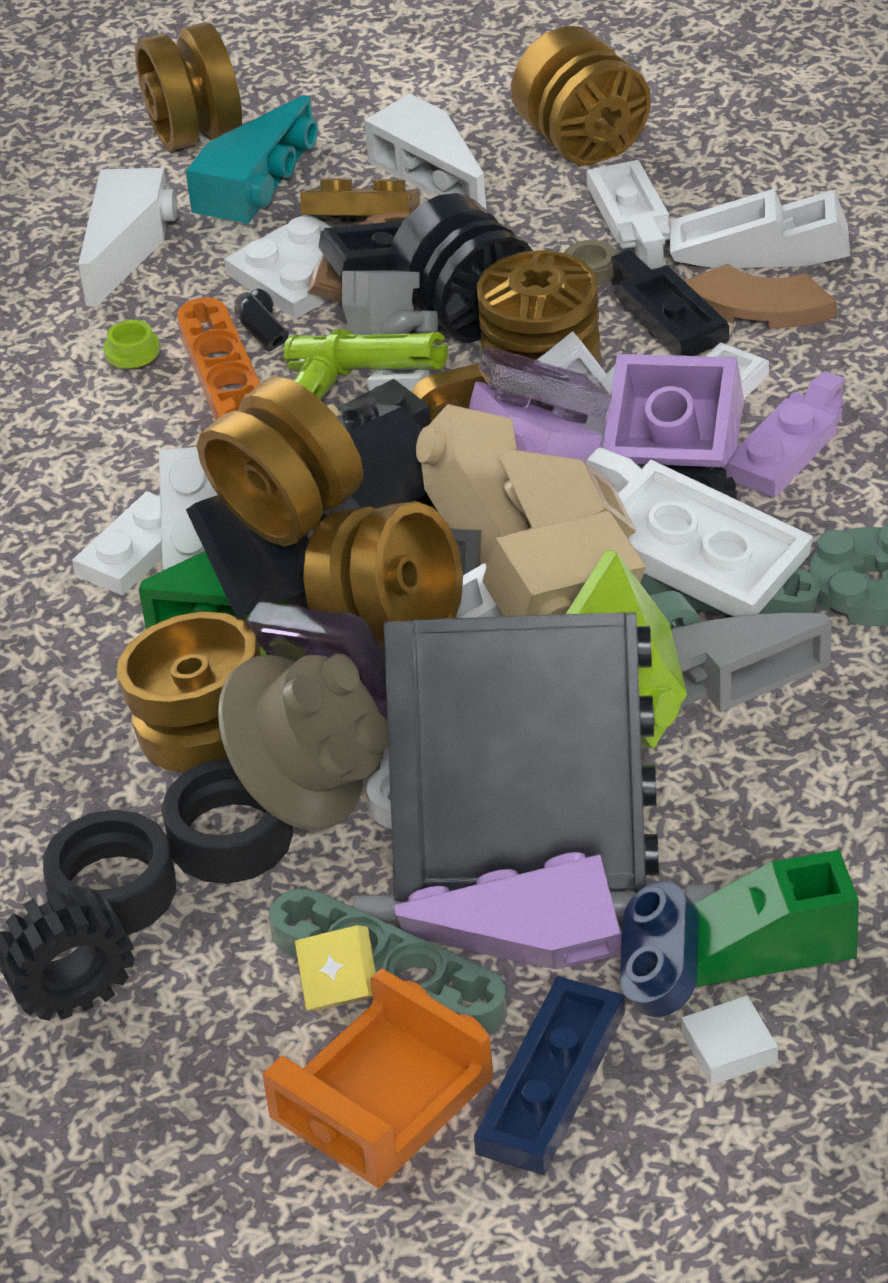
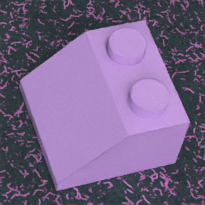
(675, 409)

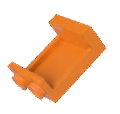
(383, 1080)

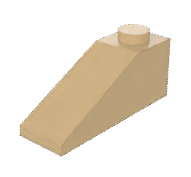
(466, 474)

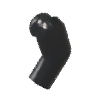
(255, 313)

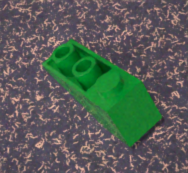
(778, 920)

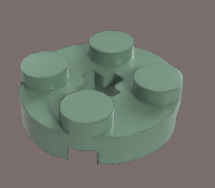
(840, 571)

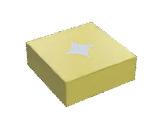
(336, 967)

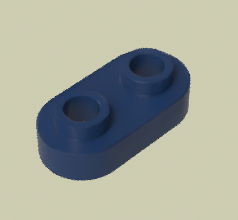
(663, 935)

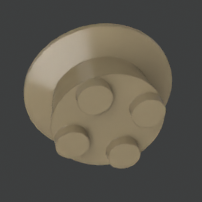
(302, 735)

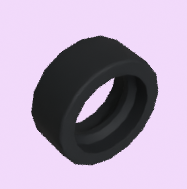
(109, 836)
(220, 857)

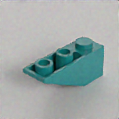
(247, 164)

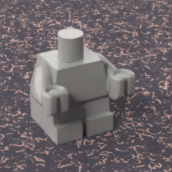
(383, 303)

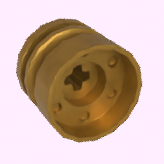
(580, 95)
(536, 302)

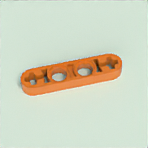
(218, 371)

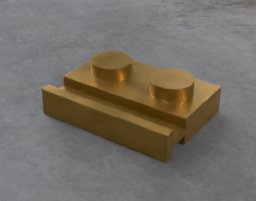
(339, 198)

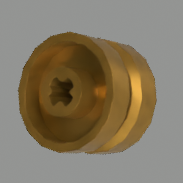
(188, 85)
(280, 460)
(384, 565)
(175, 682)

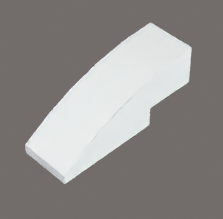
(763, 233)

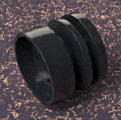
(450, 247)

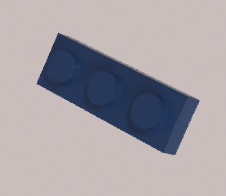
(549, 1075)

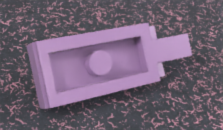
(789, 437)

